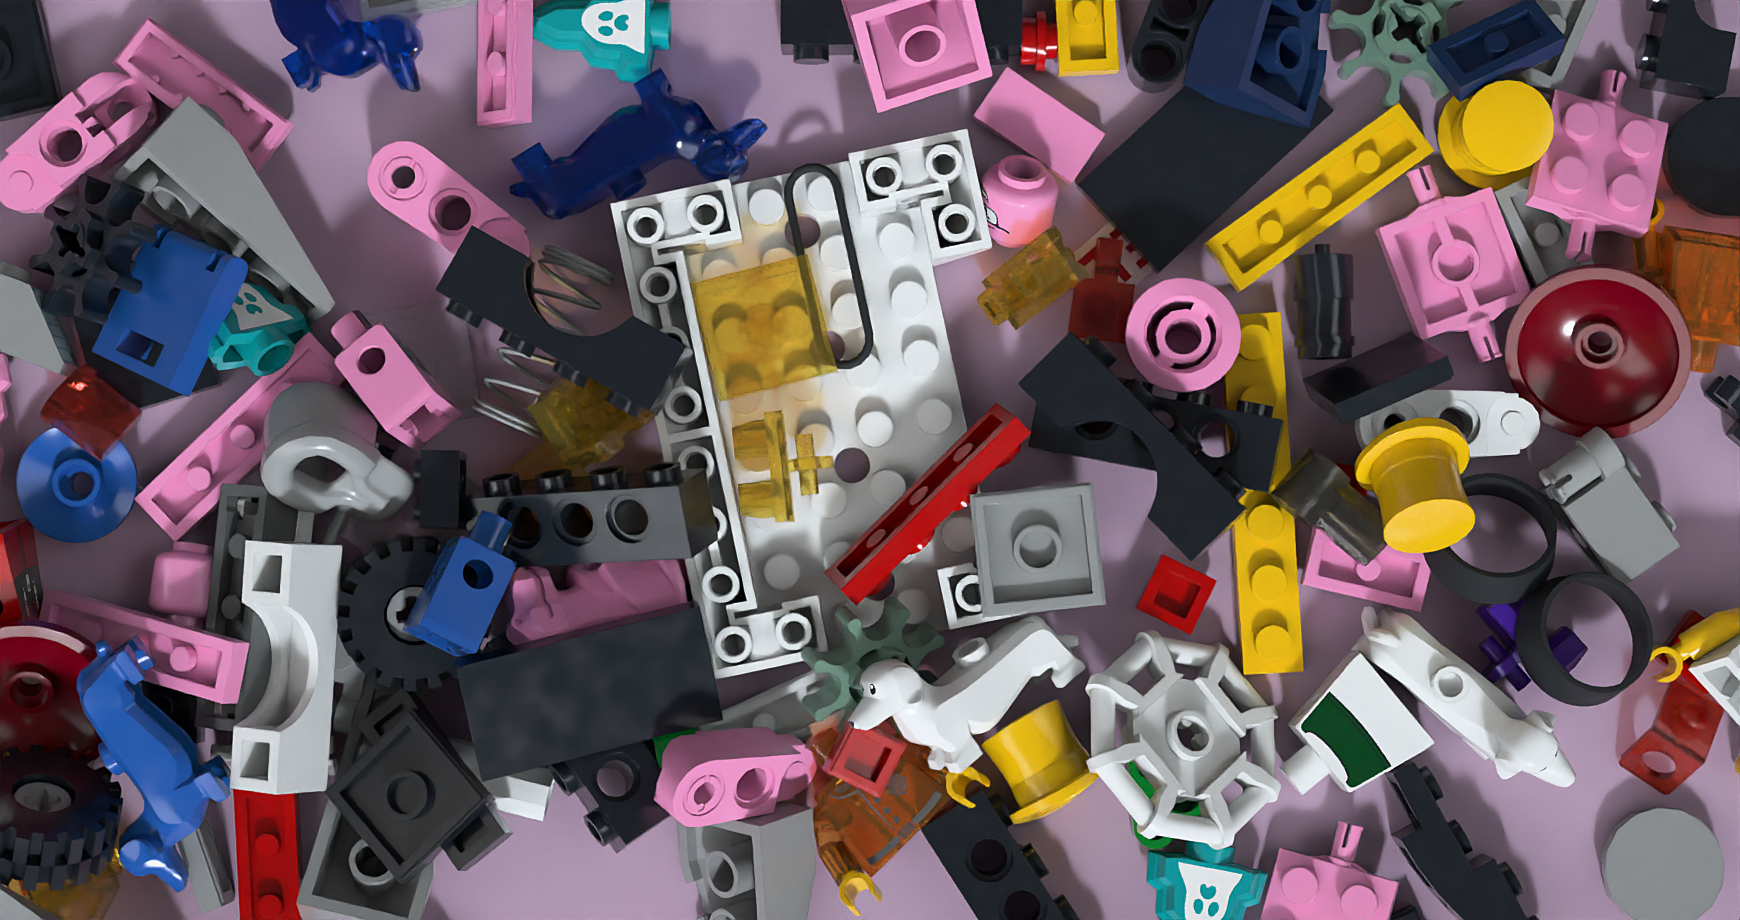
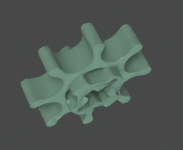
(1393, 57)
(860, 650)

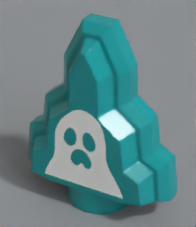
(607, 32)
(257, 333)
(1202, 883)

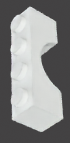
(288, 733)

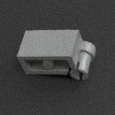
(1605, 510)

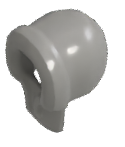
(324, 423)

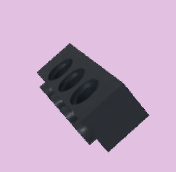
(1249, 461)
(675, 501)
(610, 818)
(956, 832)

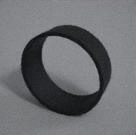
(1495, 587)
(1539, 659)

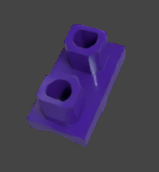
(1502, 621)

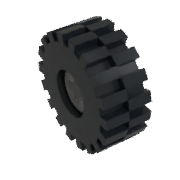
(368, 609)
(55, 817)

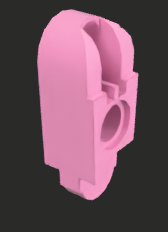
(33, 170)
(432, 192)
(731, 774)

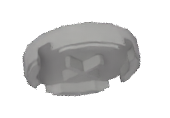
(1662, 865)

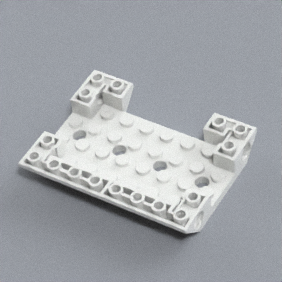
(902, 407)

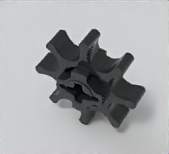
(93, 249)

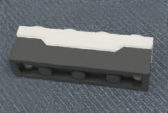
(244, 515)

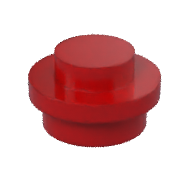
(1038, 41)

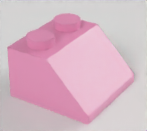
(916, 47)

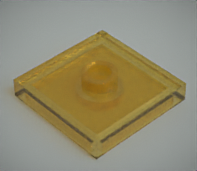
(763, 328)

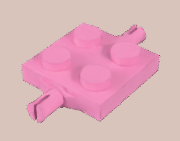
(1598, 166)
(1453, 264)
(1328, 885)

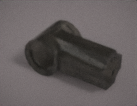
(1321, 497)

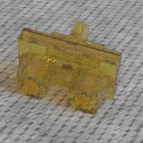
(1031, 280)
(769, 440)

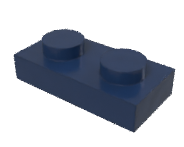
(1495, 48)

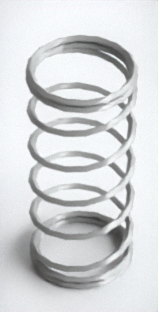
(579, 265)

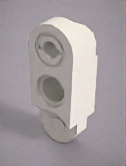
(1492, 420)

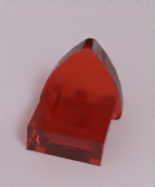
(90, 412)

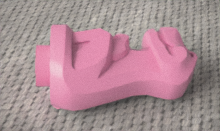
(593, 596)

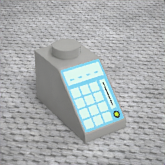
(27, 328)

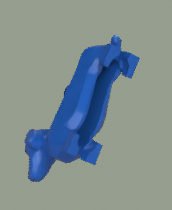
(154, 756)

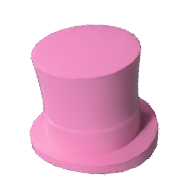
(1182, 335)

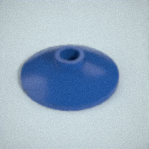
(49, 496)

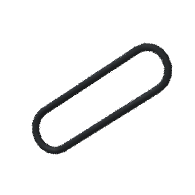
(850, 248)

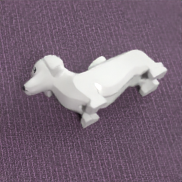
(970, 694)
(1463, 698)

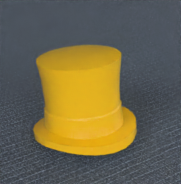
(1495, 134)
(1419, 484)
(1040, 761)

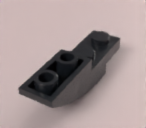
(1438, 850)

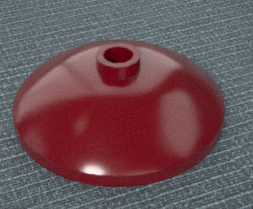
(1592, 385)
(51, 709)

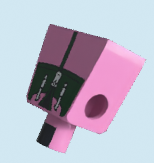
(392, 381)

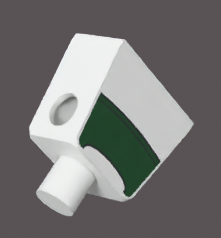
(1352, 730)

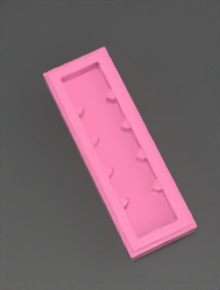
(176, 71)

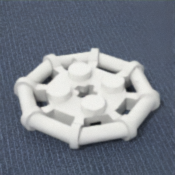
(1154, 745)

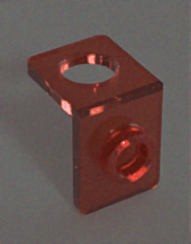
(1680, 730)

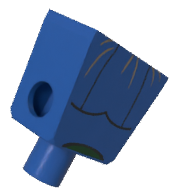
(448, 609)

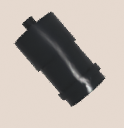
(1323, 304)

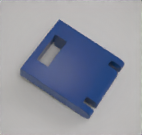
(180, 305)

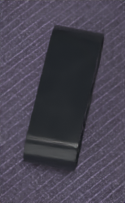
(1168, 35)

